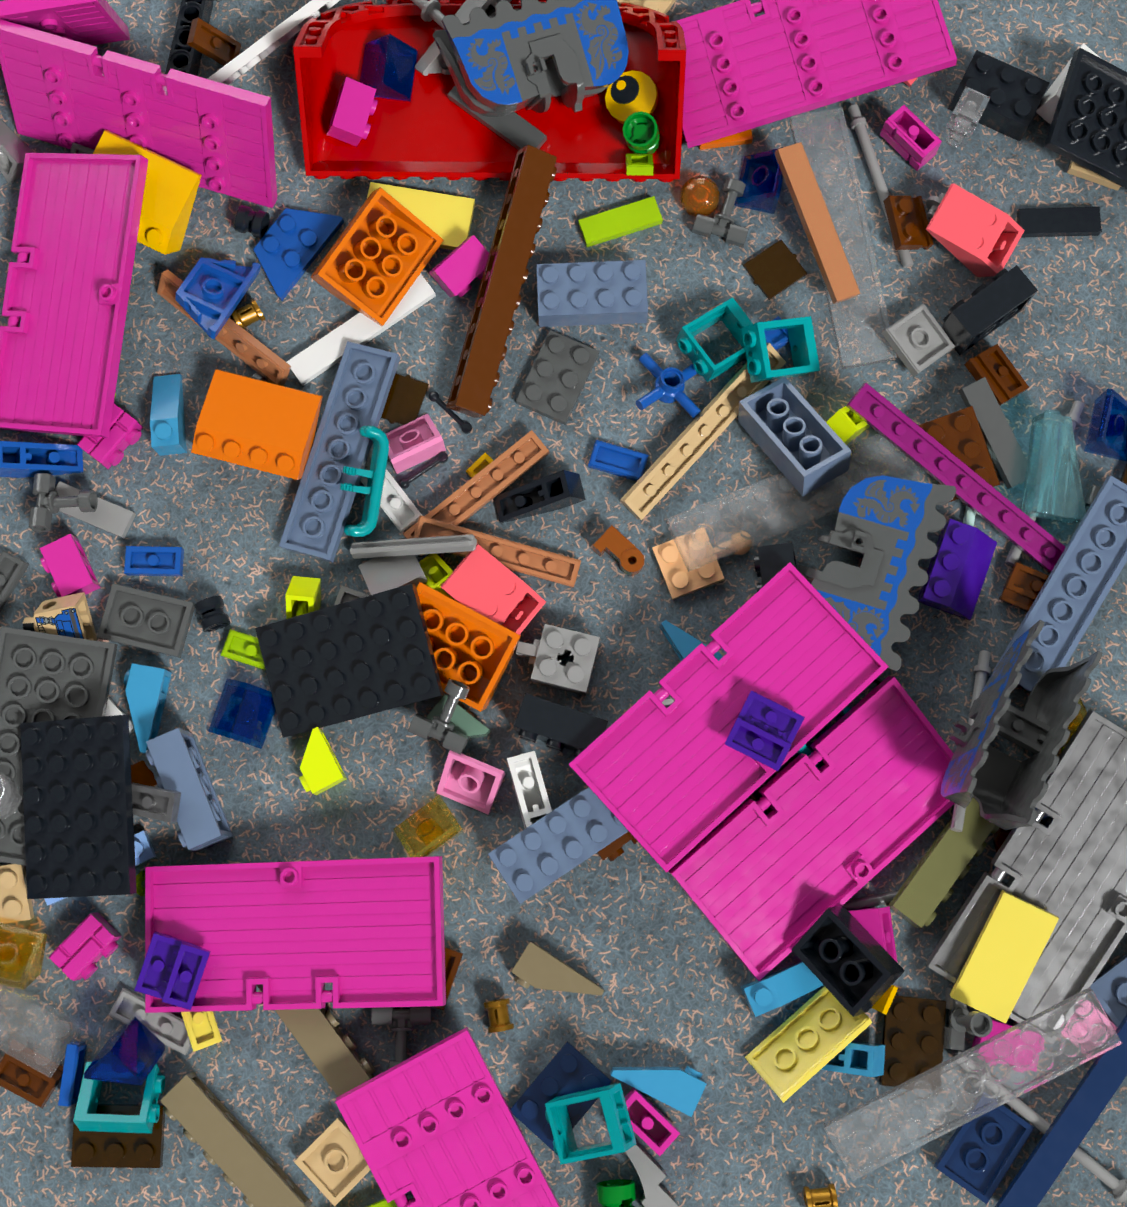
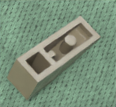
(547, 972)

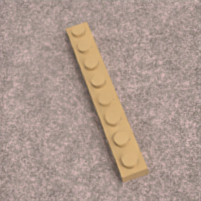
(694, 440)

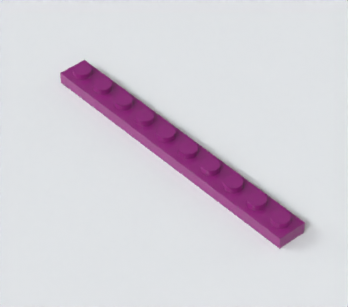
(953, 472)

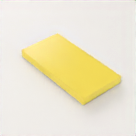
(443, 213)
(1004, 956)
(805, 1043)

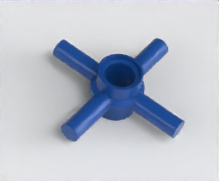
(667, 393)

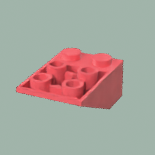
(974, 231)
(493, 590)

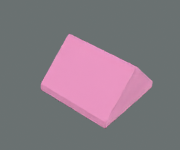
(414, 443)
(470, 782)

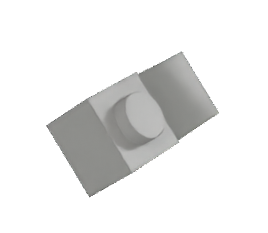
(651, 1176)

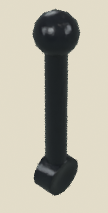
(466, 427)
(442, 457)

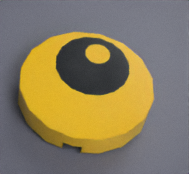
(631, 94)

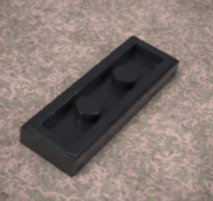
(1060, 221)

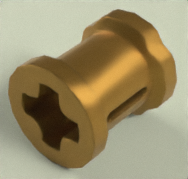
(248, 314)
(498, 1015)
(820, 1196)

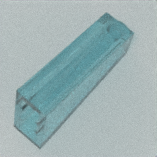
(1052, 471)

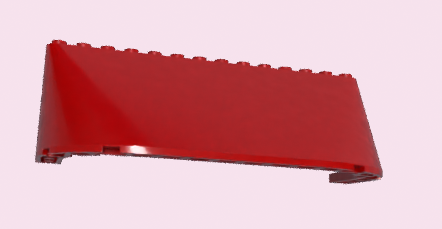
(441, 139)

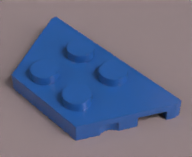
(293, 246)
(214, 291)

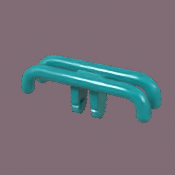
(375, 482)

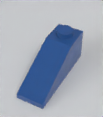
(28, 459)

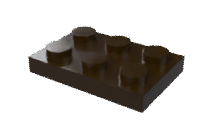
(912, 1038)
(119, 1148)

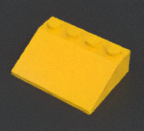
(166, 198)

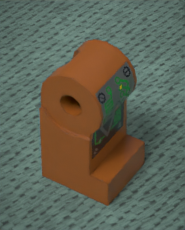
(621, 550)

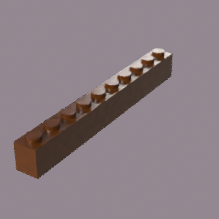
(502, 282)

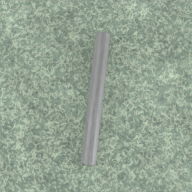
(413, 546)

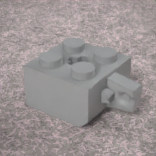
(554, 644)

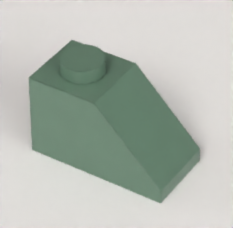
(463, 721)

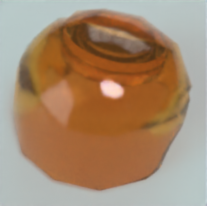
(699, 196)

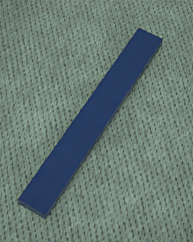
(1069, 1127)

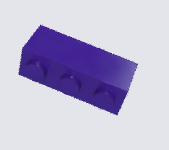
(958, 569)

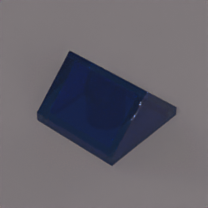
(389, 68)
(762, 181)
(1108, 426)
(243, 713)
(127, 1055)

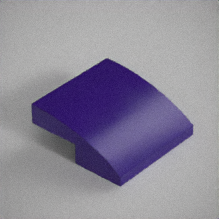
(764, 730)
(172, 970)

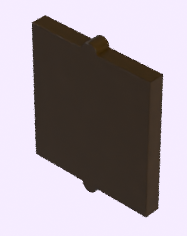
(775, 269)
(404, 400)

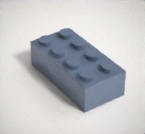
(592, 293)
(794, 436)
(183, 770)

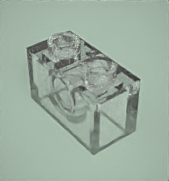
(965, 118)

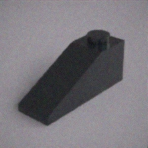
(540, 496)

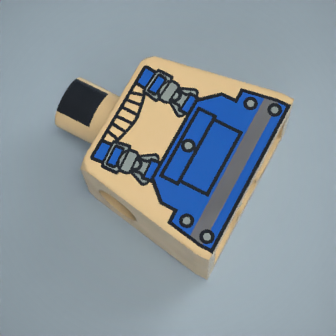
(63, 617)

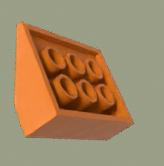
(377, 257)
(257, 424)
(466, 645)

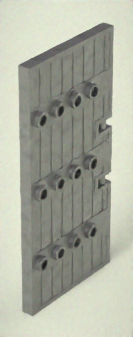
(1065, 867)

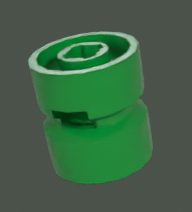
(641, 133)
(616, 1193)

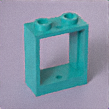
(734, 320)
(801, 344)
(615, 1115)
(87, 1119)

